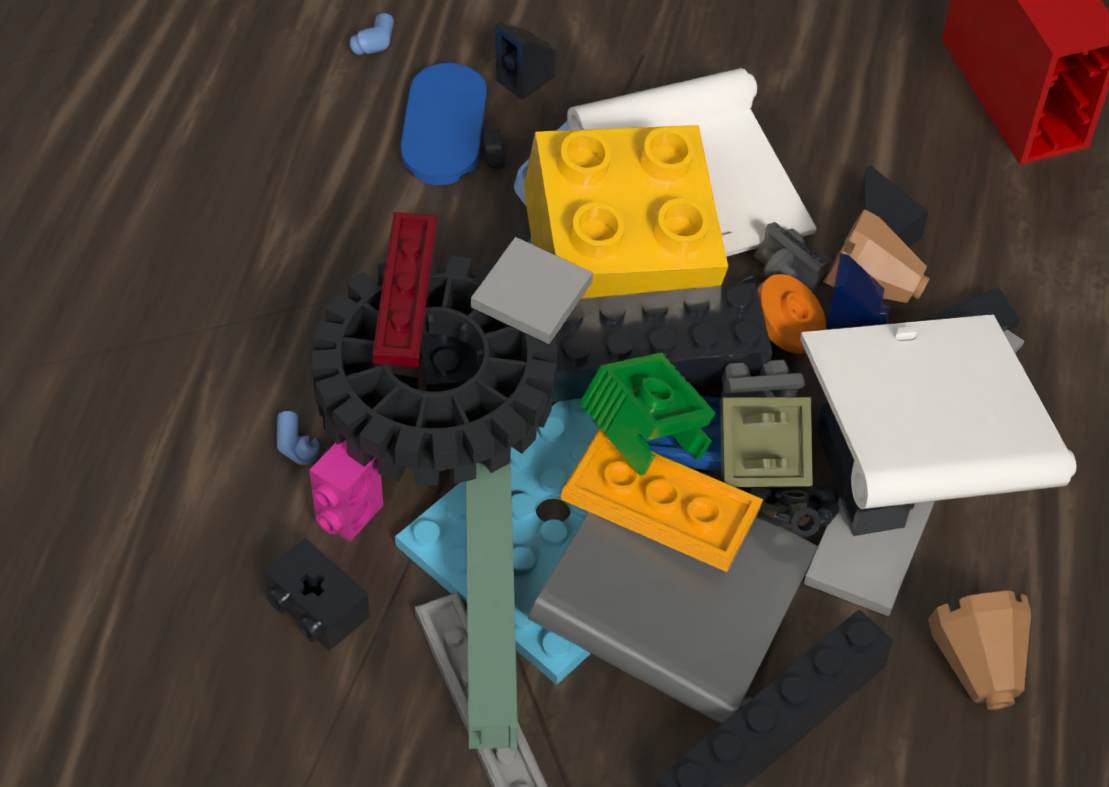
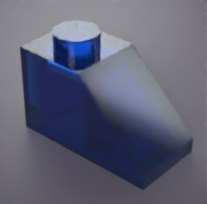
(855, 298)

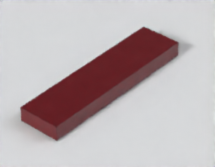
(405, 290)

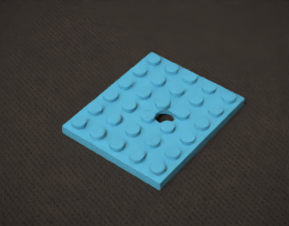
(439, 534)

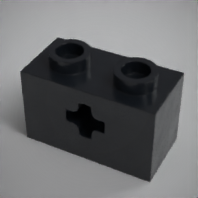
(316, 595)

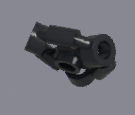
(787, 505)

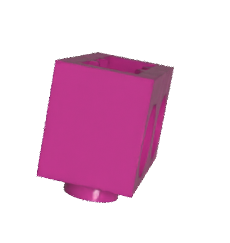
(345, 492)

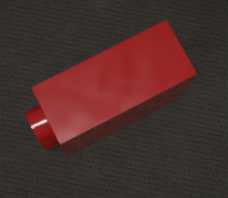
(1034, 68)

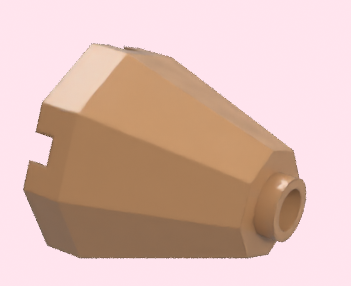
(884, 258)
(986, 644)

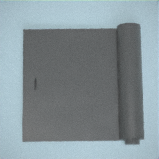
(671, 615)

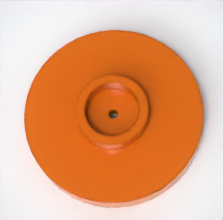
(789, 310)

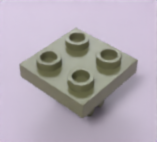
(766, 442)

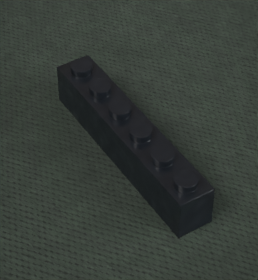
(785, 709)

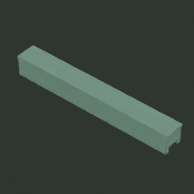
(491, 611)

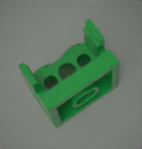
(649, 400)

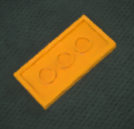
(665, 504)

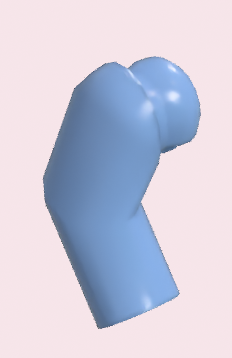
(373, 39)
(291, 444)

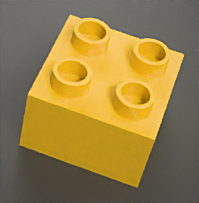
(627, 207)

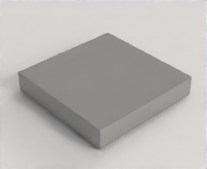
(532, 290)

